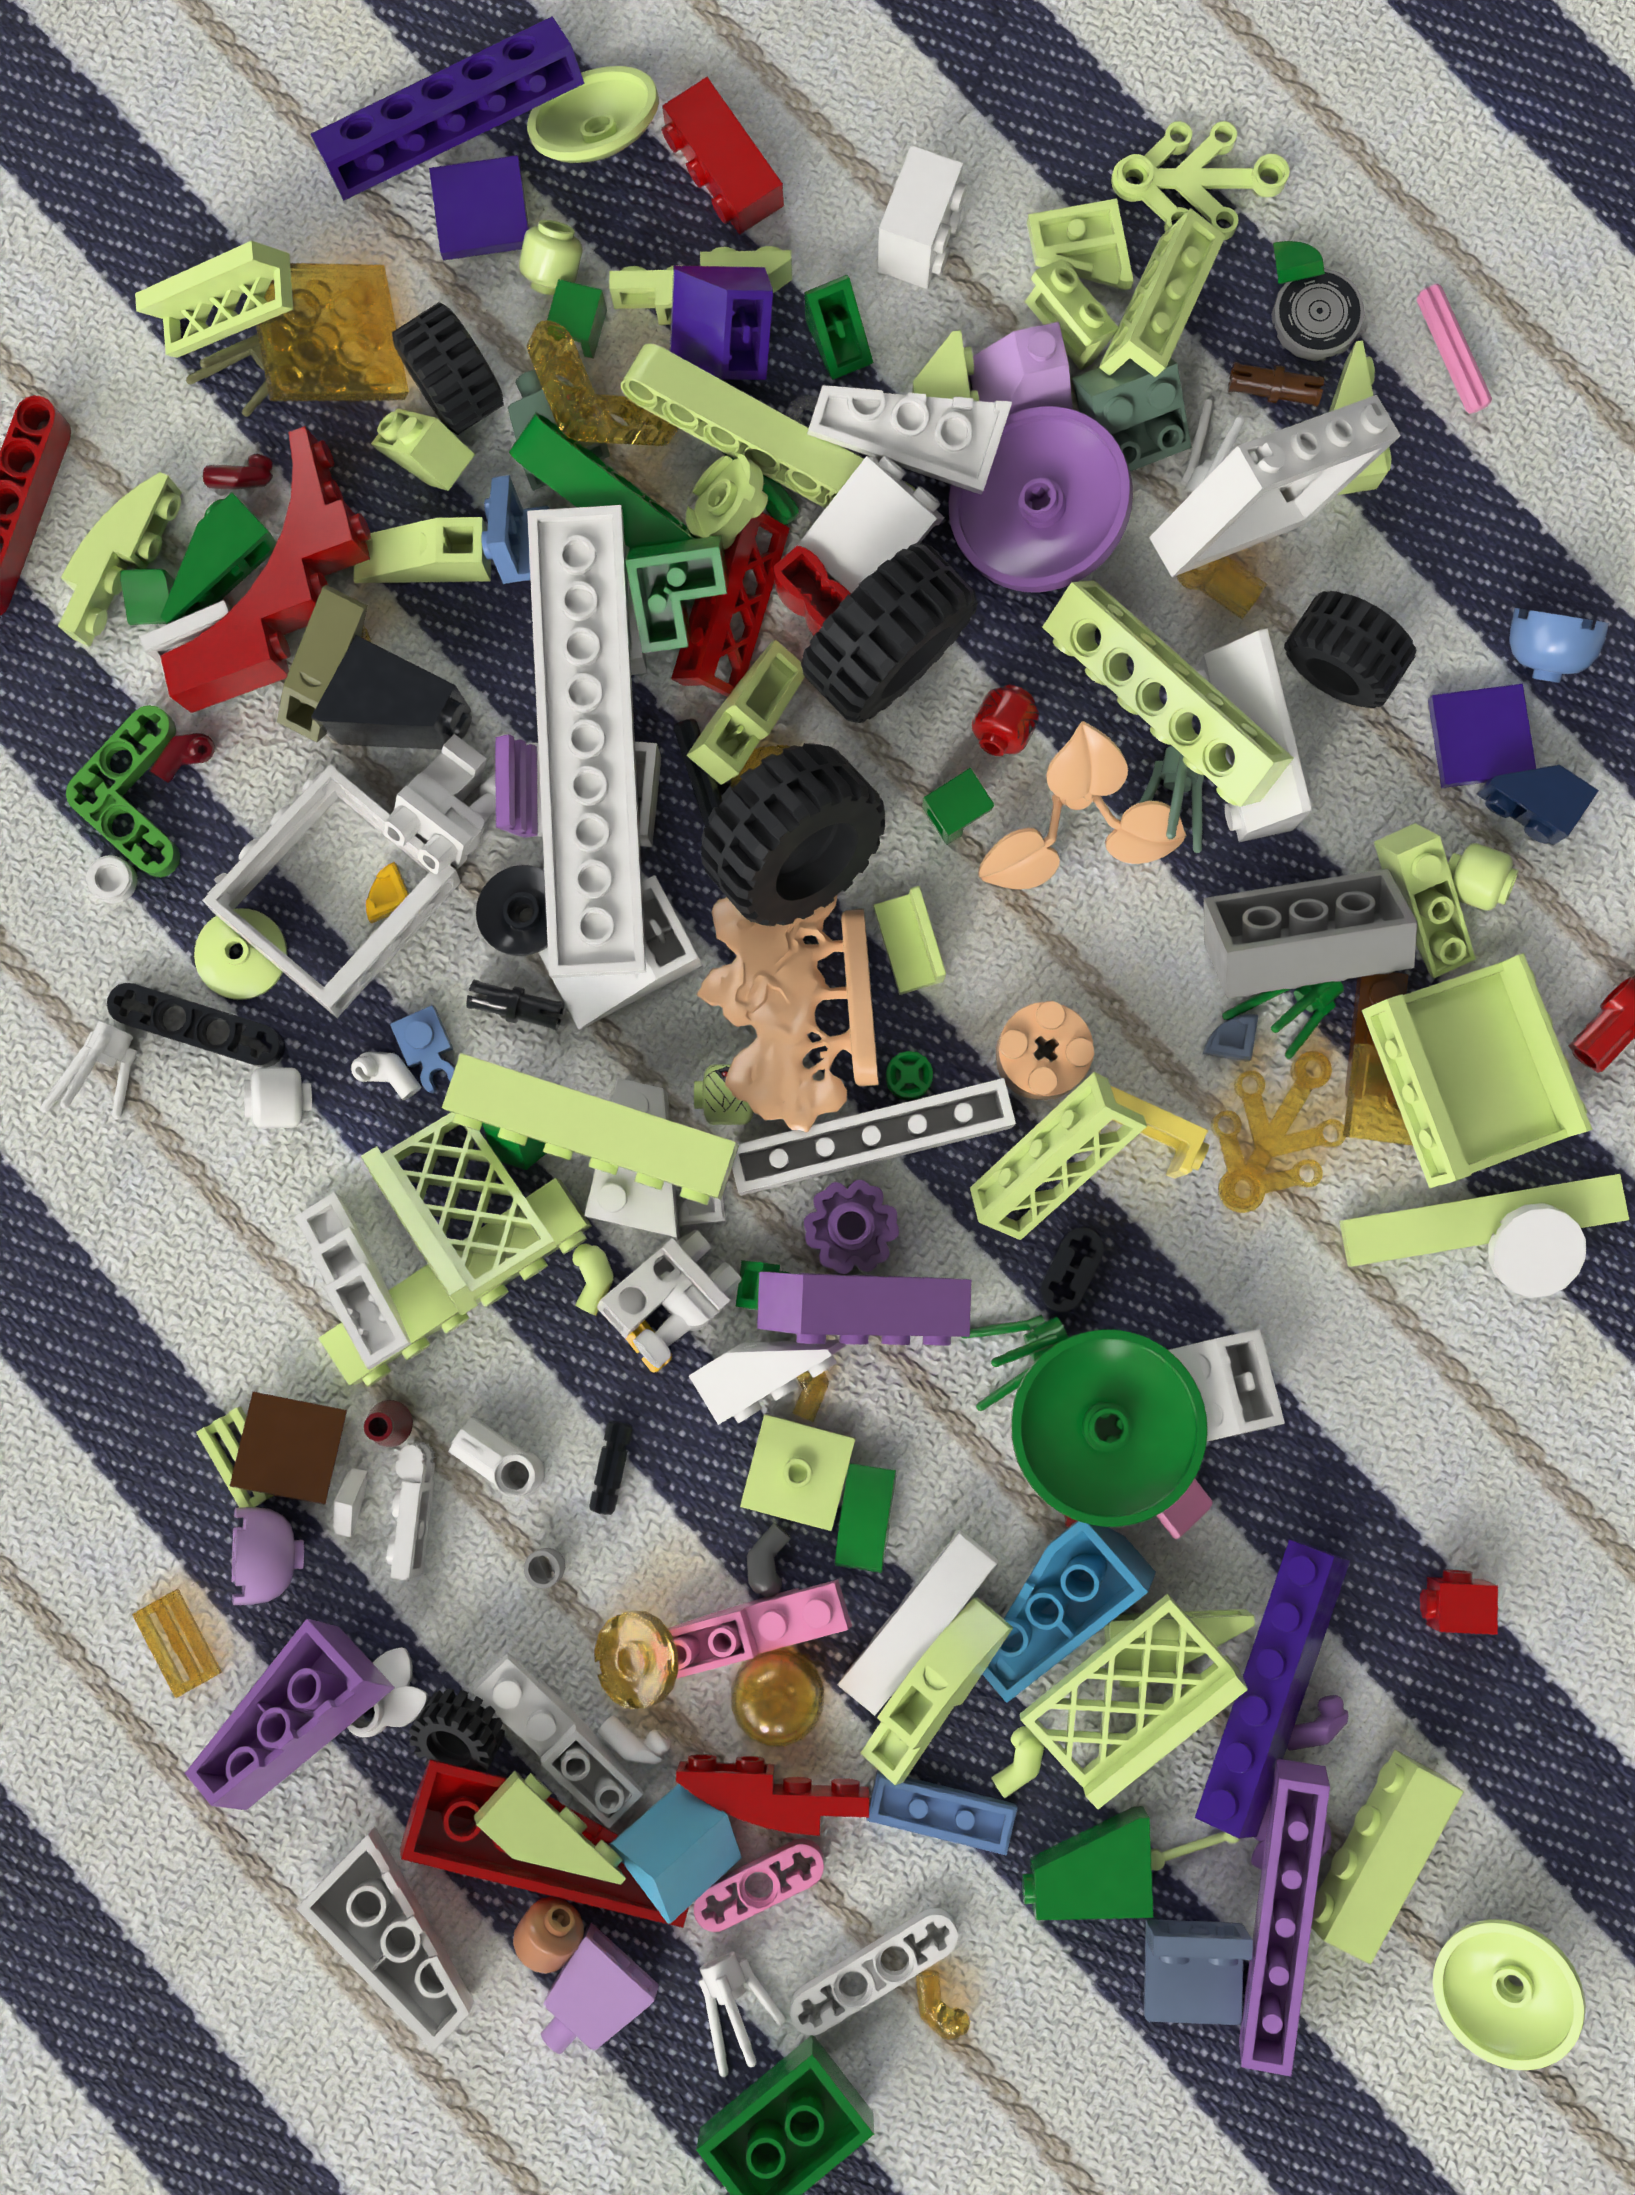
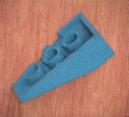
(1070, 1595)

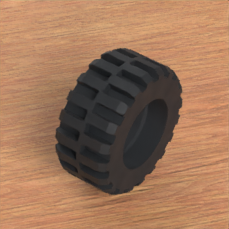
(888, 632)
(792, 834)

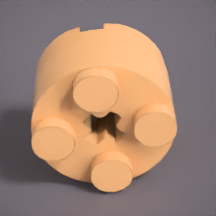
(1046, 1024)

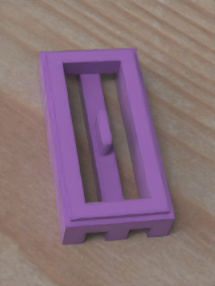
(516, 786)

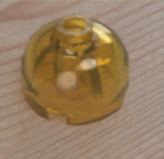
(777, 1697)

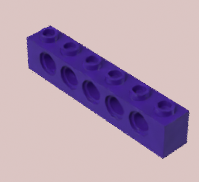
(448, 108)

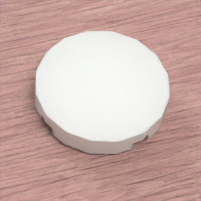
(1537, 1250)

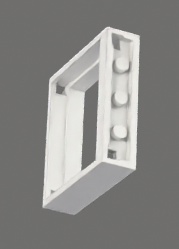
(1292, 482)
(286, 829)

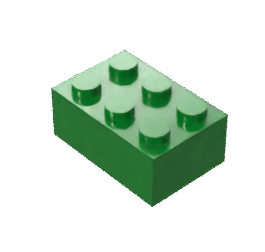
(787, 2126)

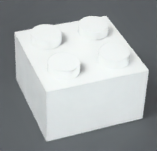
(921, 217)

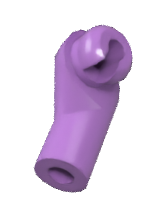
(1323, 1728)

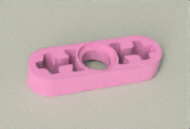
(753, 1905)

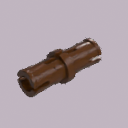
(1275, 384)

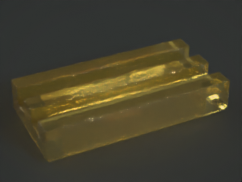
(193, 1635)

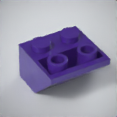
(722, 319)

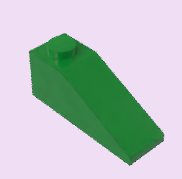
(219, 557)

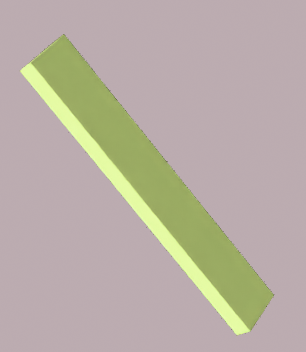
(1475, 1220)

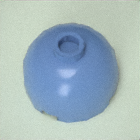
(1555, 643)

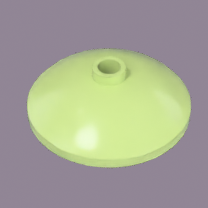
(595, 117)
(1501, 2021)

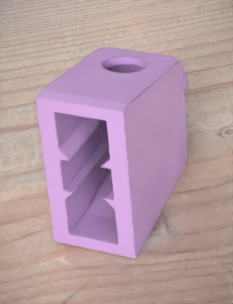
(595, 1994)

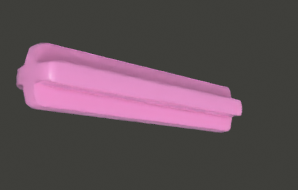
(1454, 349)

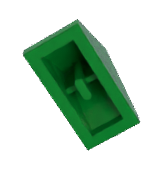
(837, 327)

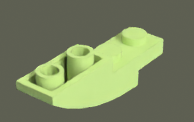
(644, 288)
(121, 538)
(933, 1688)

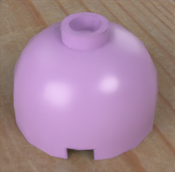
(263, 1555)

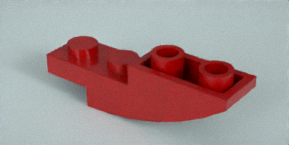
(749, 1794)

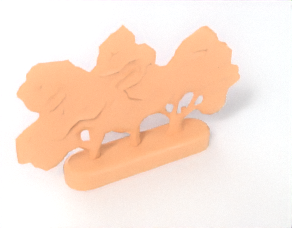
(777, 991)

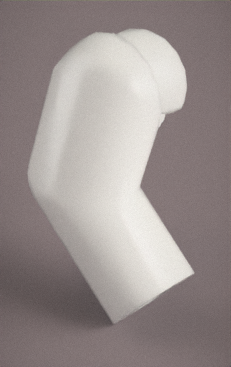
(386, 1068)
(634, 1748)

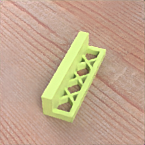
(219, 283)
(1165, 295)
(1044, 1155)

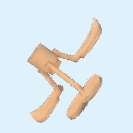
(1079, 775)

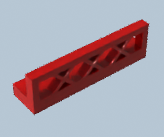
(713, 614)

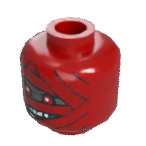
(1005, 720)

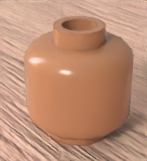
(548, 1935)

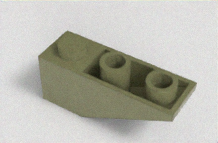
(320, 652)

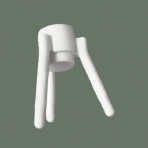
(1197, 474)
(104, 1046)
(724, 1980)

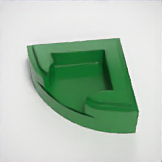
(1297, 261)

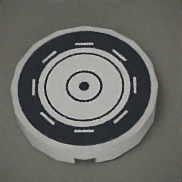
(1318, 315)

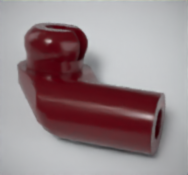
(181, 751)

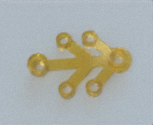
(1271, 1138)

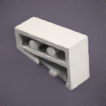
(621, 1199)

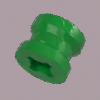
(908, 1064)

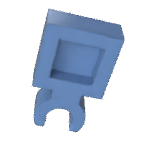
(424, 1041)

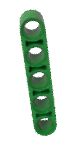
(591, 482)

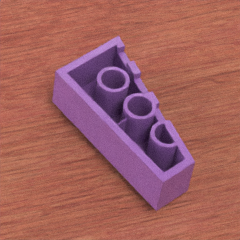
(864, 1306)
(288, 1715)

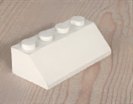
(1250, 679)

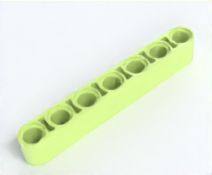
(738, 424)

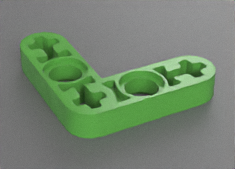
(111, 799)

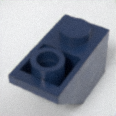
(1541, 799)

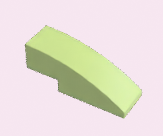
(748, 713)

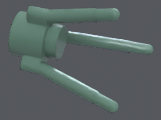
(1179, 780)

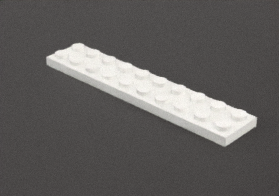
(586, 742)

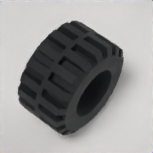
(448, 368)
(1350, 649)

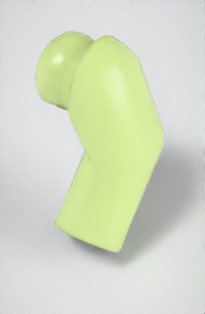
(596, 1273)
(1025, 1764)

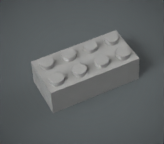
(1309, 933)

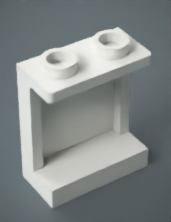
(870, 522)

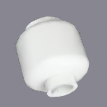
(276, 1097)

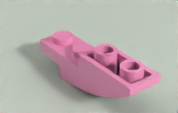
(759, 1627)

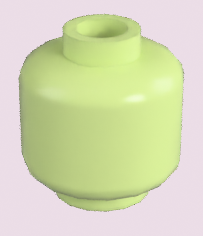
(549, 255)
(1482, 876)

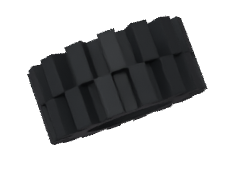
(457, 1731)

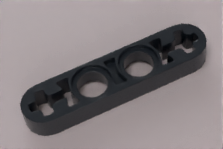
(195, 1028)

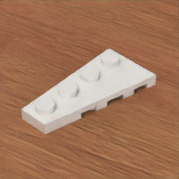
(924, 434)

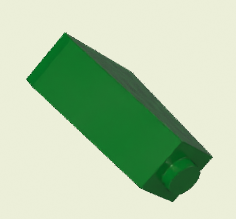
(1095, 1872)

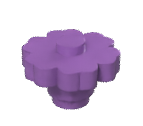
(851, 1227)

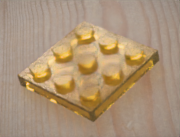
(334, 338)

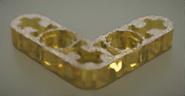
(578, 409)

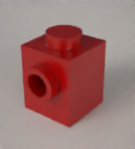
(1460, 1603)

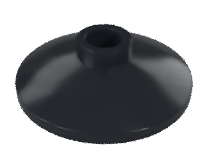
(501, 906)

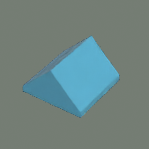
(678, 1850)

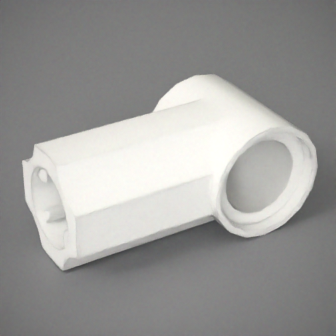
(493, 1456)

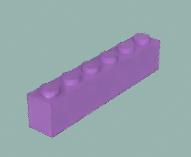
(1284, 1916)

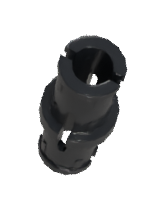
(515, 1004)

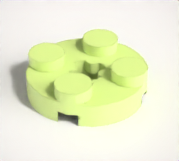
(727, 499)

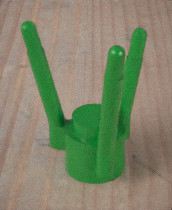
(1309, 997)
(1040, 1338)

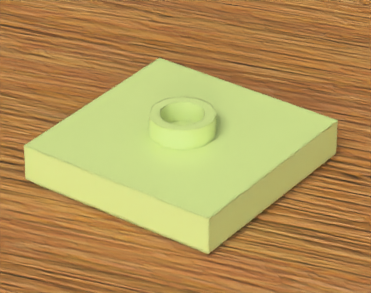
(797, 1472)

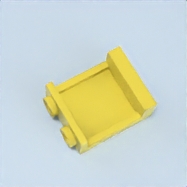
(1170, 1130)

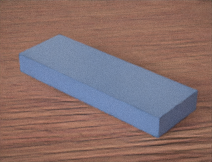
(943, 1813)

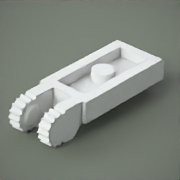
(412, 1511)

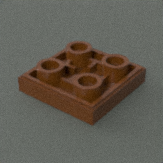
(288, 1448)

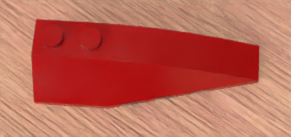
(446, 1837)

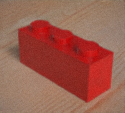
(722, 156)

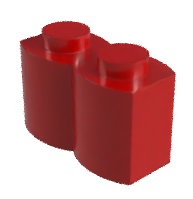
(805, 587)

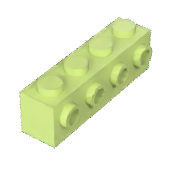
(1383, 1856)

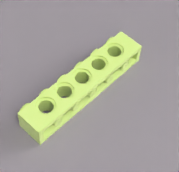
(1257, 756)

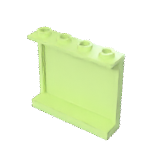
(1476, 1070)

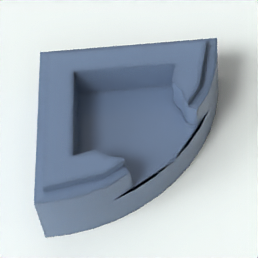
(1233, 1038)

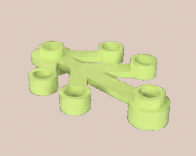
(1192, 178)

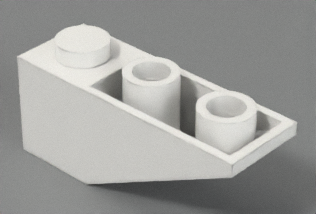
(755, 1369)

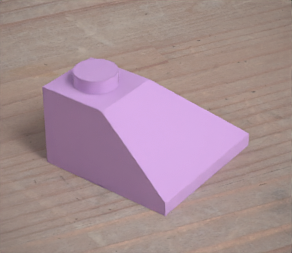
(1025, 369)

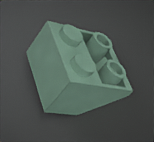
(1137, 410)

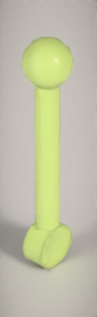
(1158, 1858)

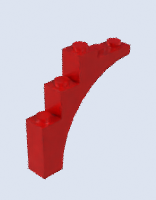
(249, 642)

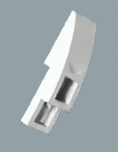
(560, 1738)

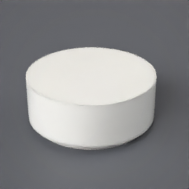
(111, 879)

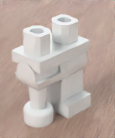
(435, 811)
(676, 1283)

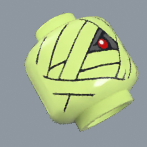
(717, 1100)

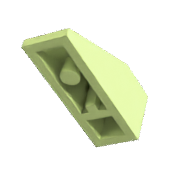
(1215, 1624)

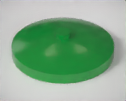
(1108, 1428)

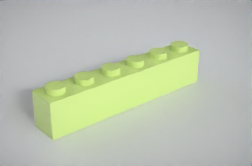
(591, 1127)
(428, 1308)

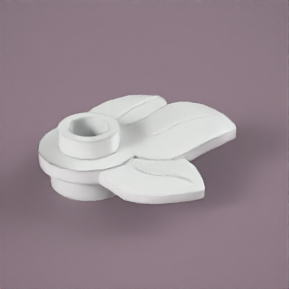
(398, 1706)

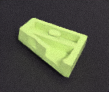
(1086, 238)

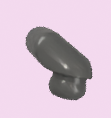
(761, 1562)

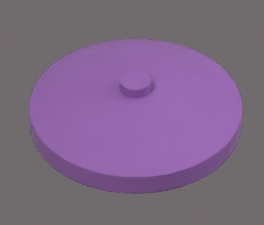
(1049, 503)

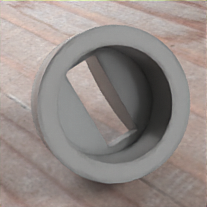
(538, 1571)

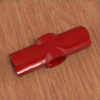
(1610, 1029)

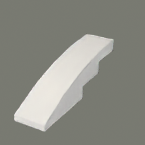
(353, 1280)
(917, 1622)

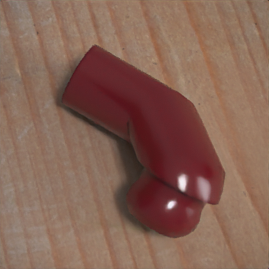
(239, 477)

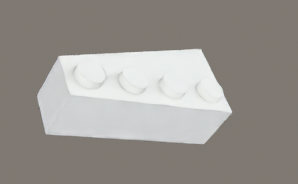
(388, 1940)

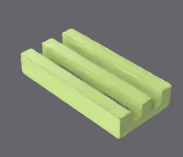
(220, 1459)

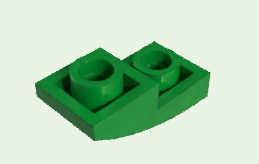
(865, 1518)

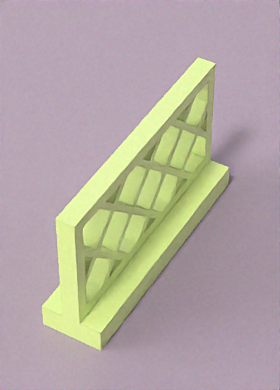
(430, 1236)
(1157, 1733)

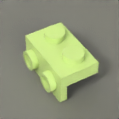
(1082, 320)

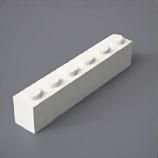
(873, 1136)

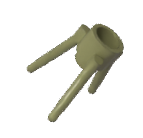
(229, 356)

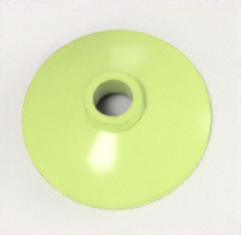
(240, 977)

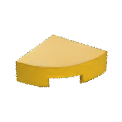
(385, 893)

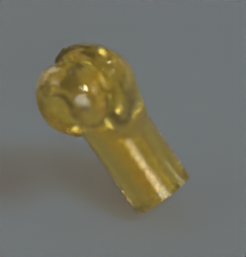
(811, 1395)
(934, 2012)

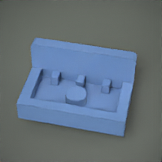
(507, 531)

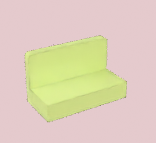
(910, 942)

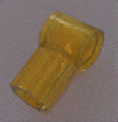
(1226, 584)

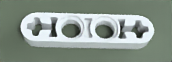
(878, 1978)

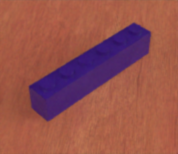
(1276, 1685)

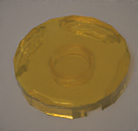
(636, 1659)

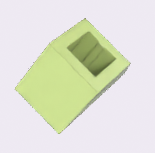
(948, 371)
(423, 447)

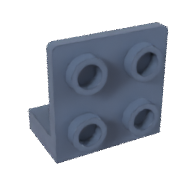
(1195, 1971)

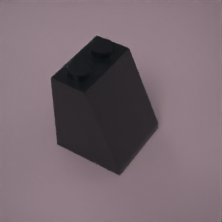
(389, 702)

